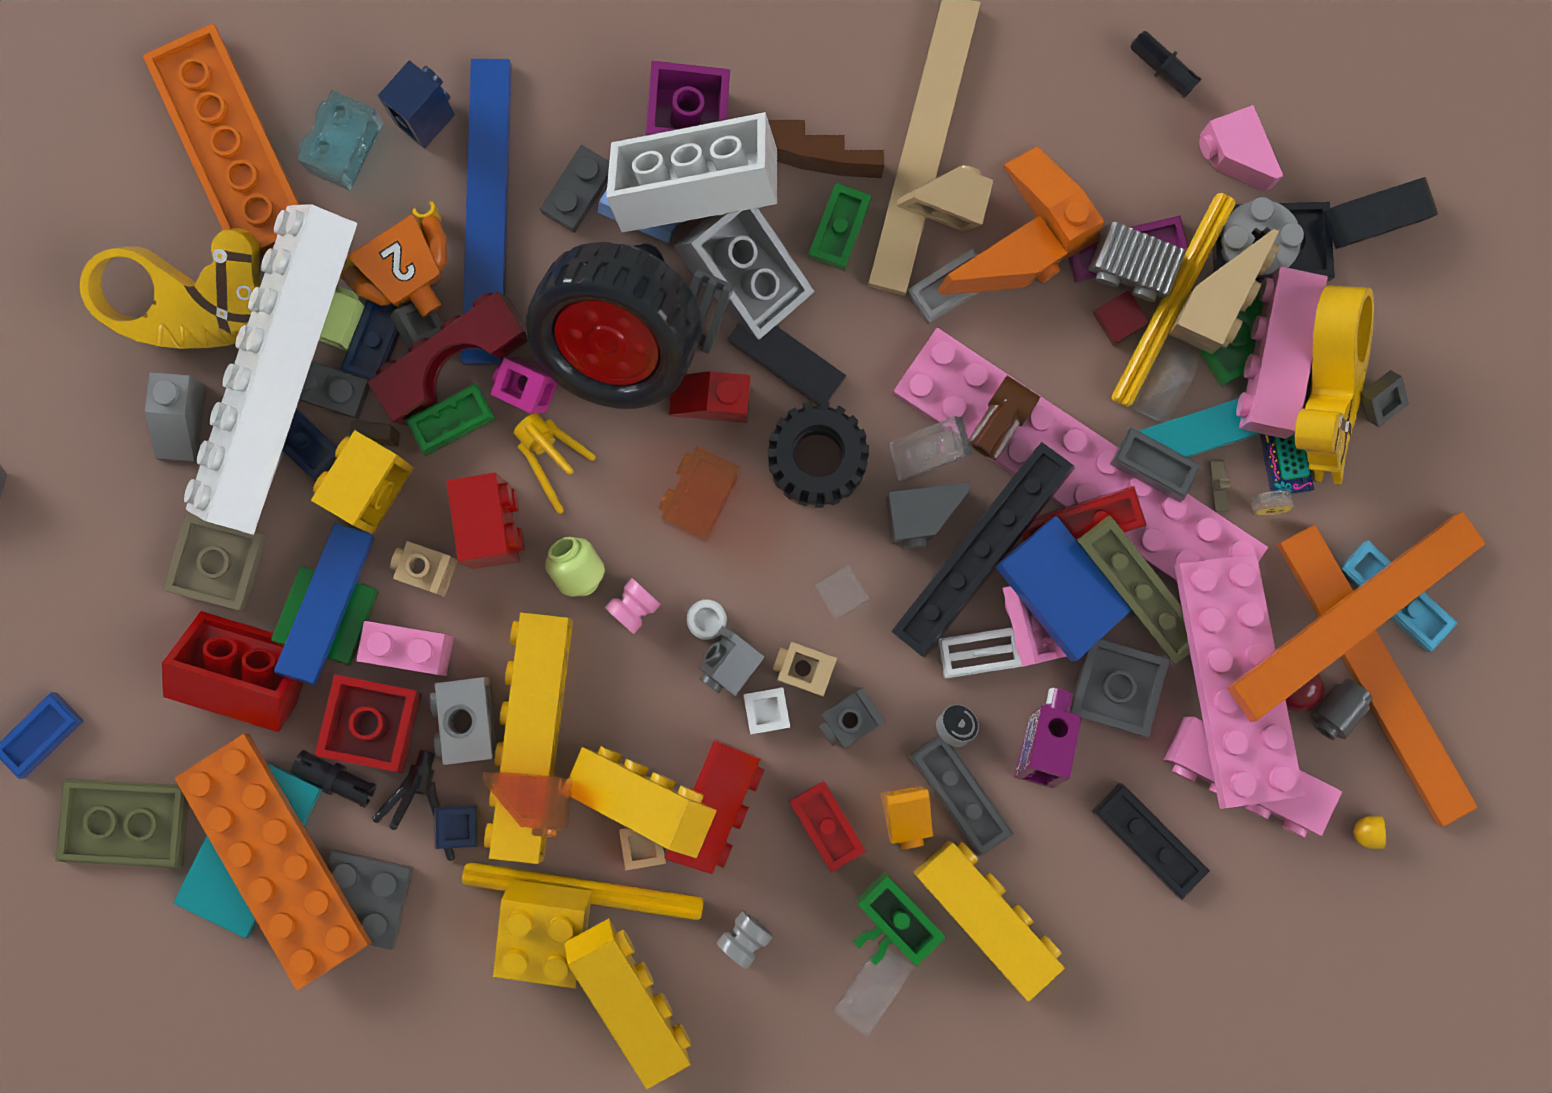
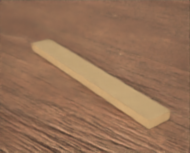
(924, 142)

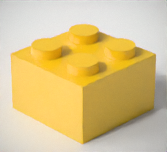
(361, 482)
(533, 930)

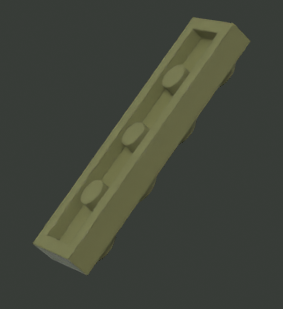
(1138, 586)

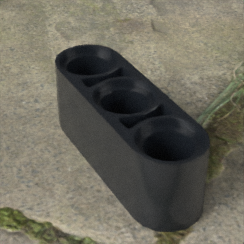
(1380, 213)

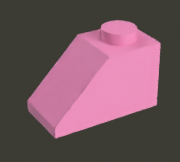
(1241, 149)

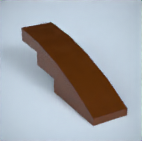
(823, 152)

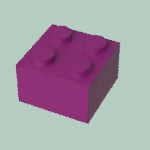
(685, 96)

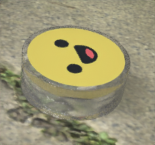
(1272, 503)

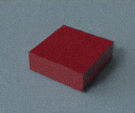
(1120, 317)

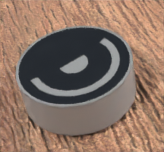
(957, 725)

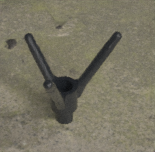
(419, 782)

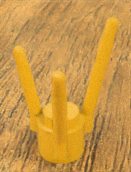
(538, 437)

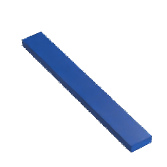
(486, 188)

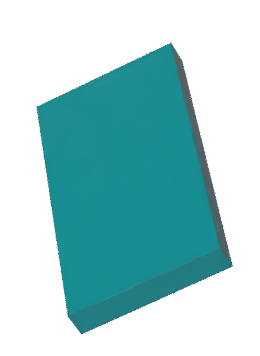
(208, 885)

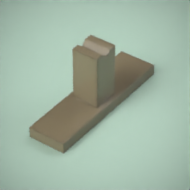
(1219, 486)

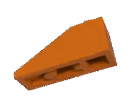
(1056, 200)
(1011, 263)

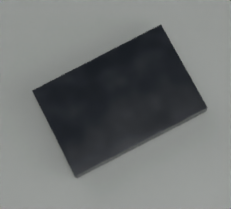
(1316, 247)

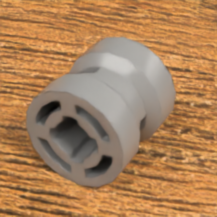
(744, 940)

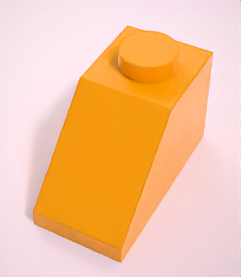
(908, 816)

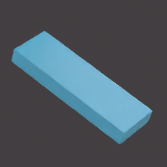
(1420, 619)

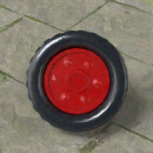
(614, 324)

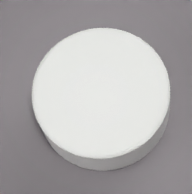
(706, 619)

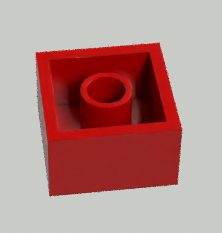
(485, 520)
(368, 724)

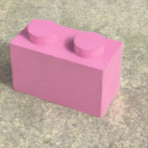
(405, 648)

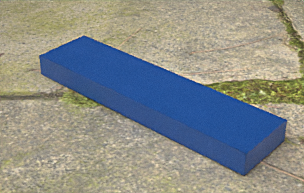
(324, 604)

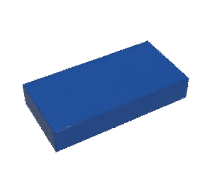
(38, 735)

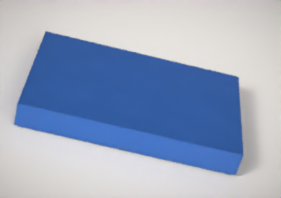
(1063, 588)

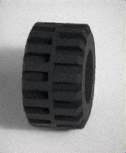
(818, 421)

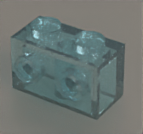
(339, 139)

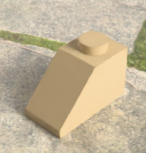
(952, 199)

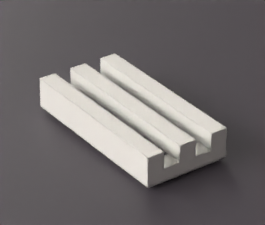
(946, 658)

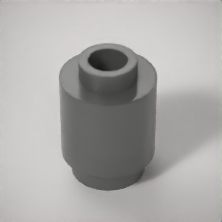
(1342, 709)

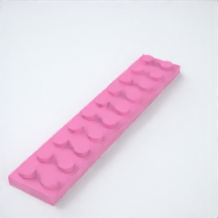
(960, 383)

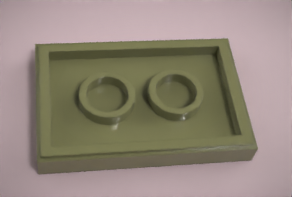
(122, 823)

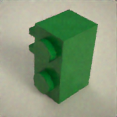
(899, 920)

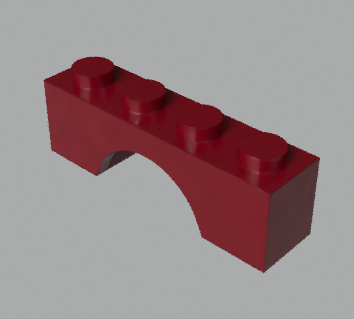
(411, 382)

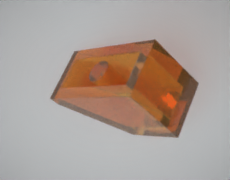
(533, 799)

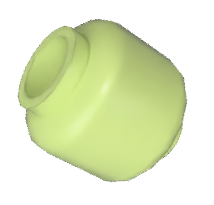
(574, 566)

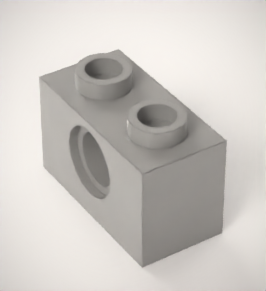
(475, 698)

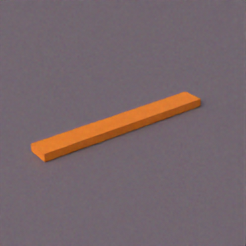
(1355, 617)
(1377, 672)

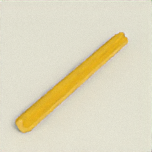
(1171, 305)
(602, 893)

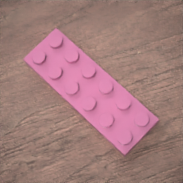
(1226, 638)

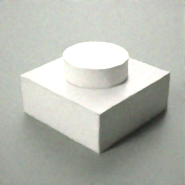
(766, 710)

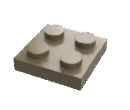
(214, 563)

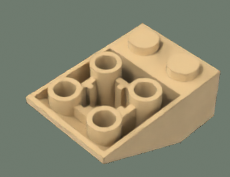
(1212, 307)

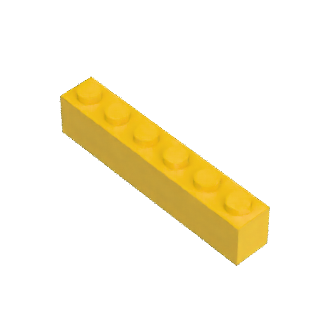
(530, 724)

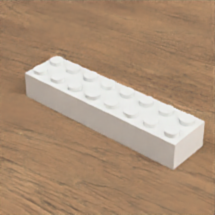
(269, 367)

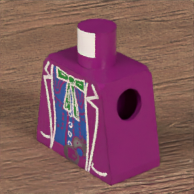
(1047, 757)

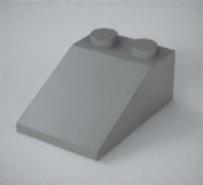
(751, 257)

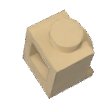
(437, 571)
(819, 662)

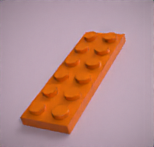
(222, 133)
(273, 861)

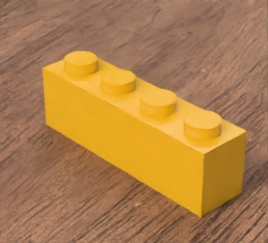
(642, 802)
(989, 920)
(627, 1002)

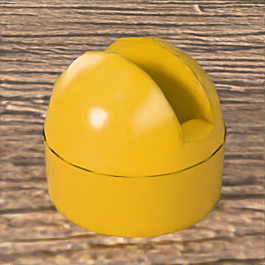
(1371, 832)

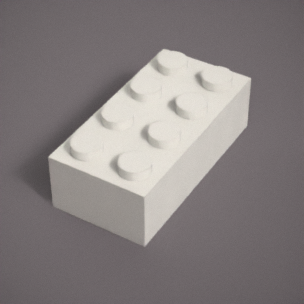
(692, 173)

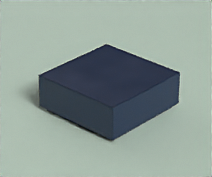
(455, 826)

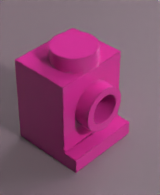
(509, 386)

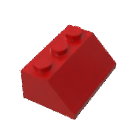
(230, 672)
(724, 783)

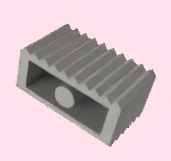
(1136, 261)

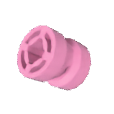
(632, 606)

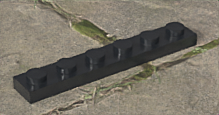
(983, 549)

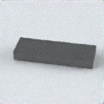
(961, 795)

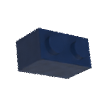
(417, 103)

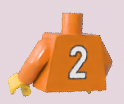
(401, 263)

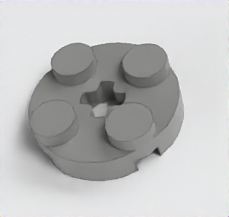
(1262, 216)

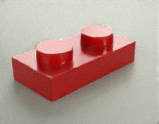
(827, 826)

